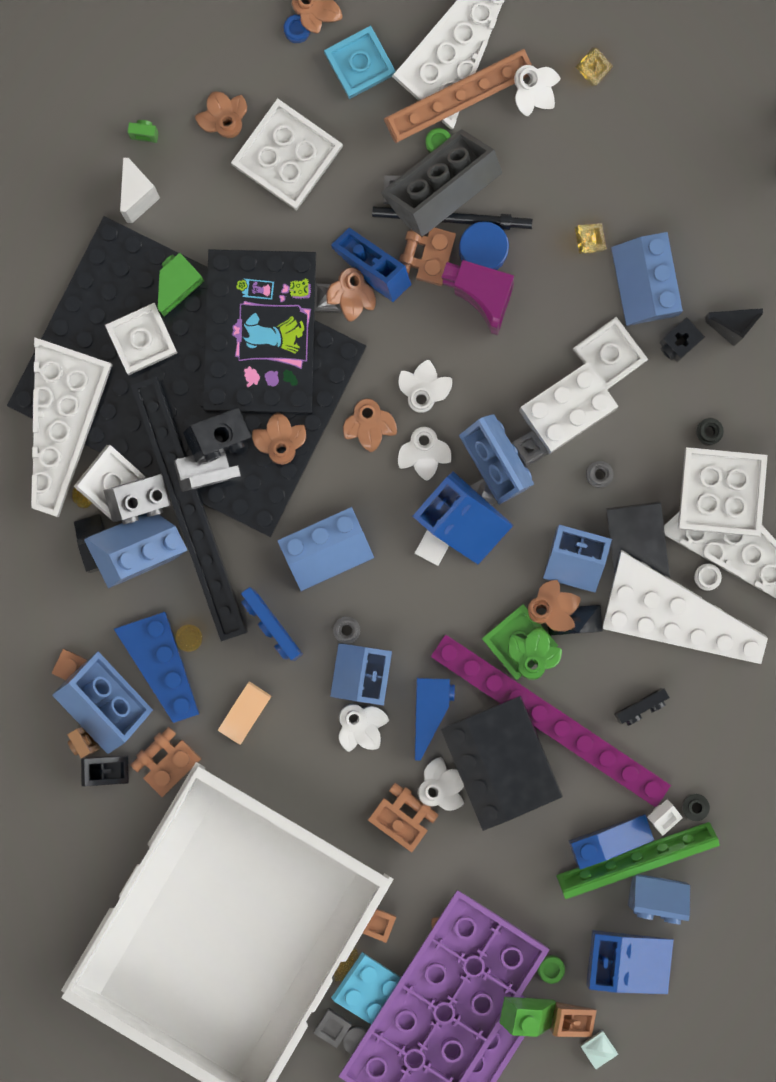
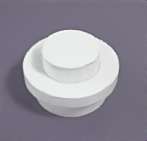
(707, 577)

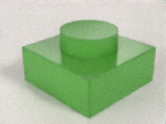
(143, 131)

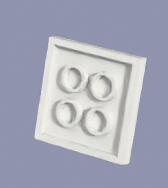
(287, 154)
(722, 492)

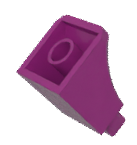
(482, 288)

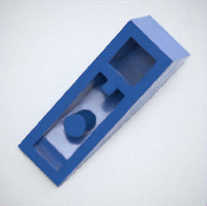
(377, 267)
(431, 706)
(610, 841)

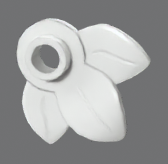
(537, 91)
(424, 383)
(424, 457)
(364, 729)
(445, 782)

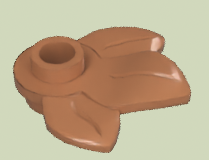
(317, 12)
(221, 111)
(350, 297)
(371, 428)
(277, 435)
(558, 607)

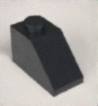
(85, 528)

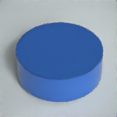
(294, 30)

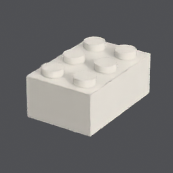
(568, 408)

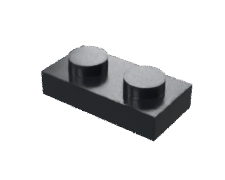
(632, 713)

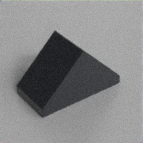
(104, 770)

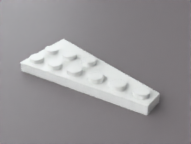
(450, 50)
(64, 407)
(742, 555)
(665, 611)

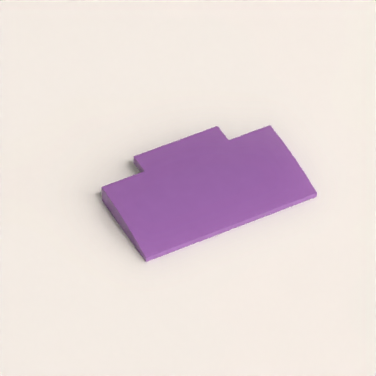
(450, 1003)

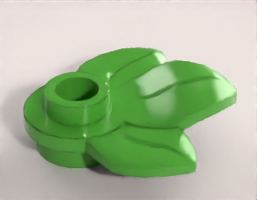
(534, 649)

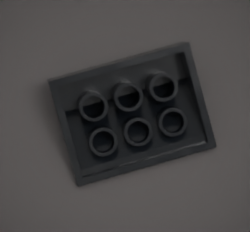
(501, 763)

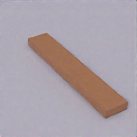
(456, 97)

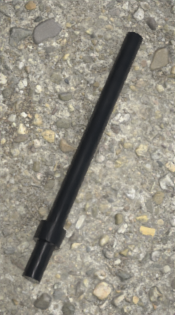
(504, 221)

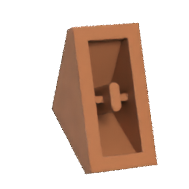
(572, 1021)

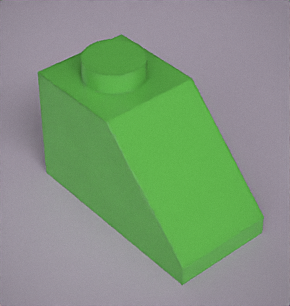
(176, 282)
(527, 1015)

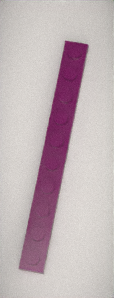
(552, 721)

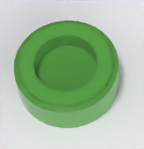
(436, 138)
(551, 969)

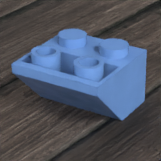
(577, 558)
(361, 674)
(659, 897)

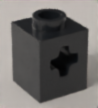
(686, 330)

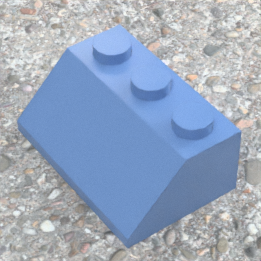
(647, 279)
(496, 458)
(135, 548)
(326, 549)
(102, 703)

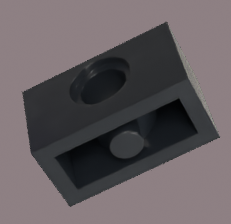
(202, 440)

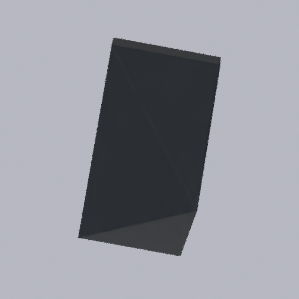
(586, 620)

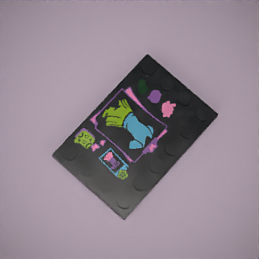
(260, 331)

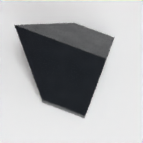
(733, 324)

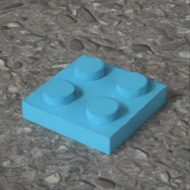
(359, 62)
(366, 988)

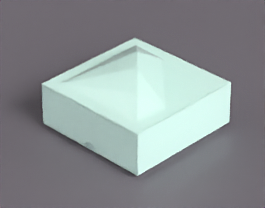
(598, 1049)

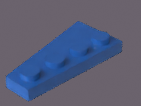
(159, 660)

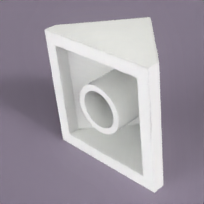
(136, 192)

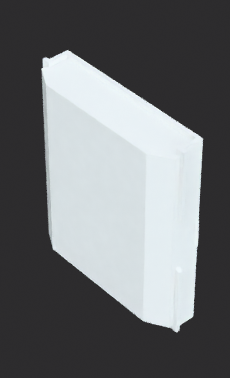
(225, 935)

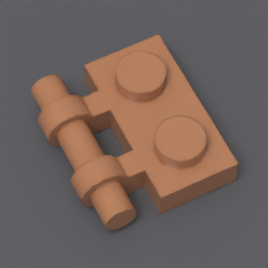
(435, 255)
(171, 768)
(398, 824)

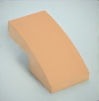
(244, 713)

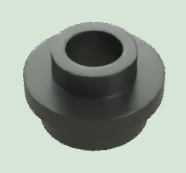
(715, 425)
(687, 807)

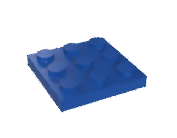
(270, 625)

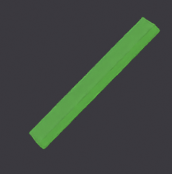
(638, 860)

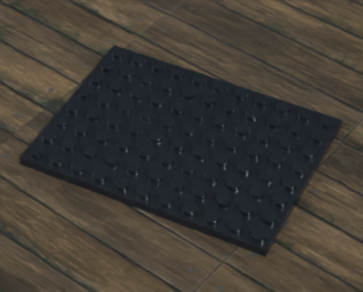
(122, 277)

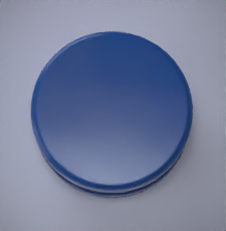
(484, 245)

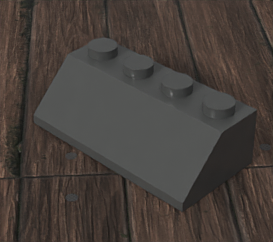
(442, 182)

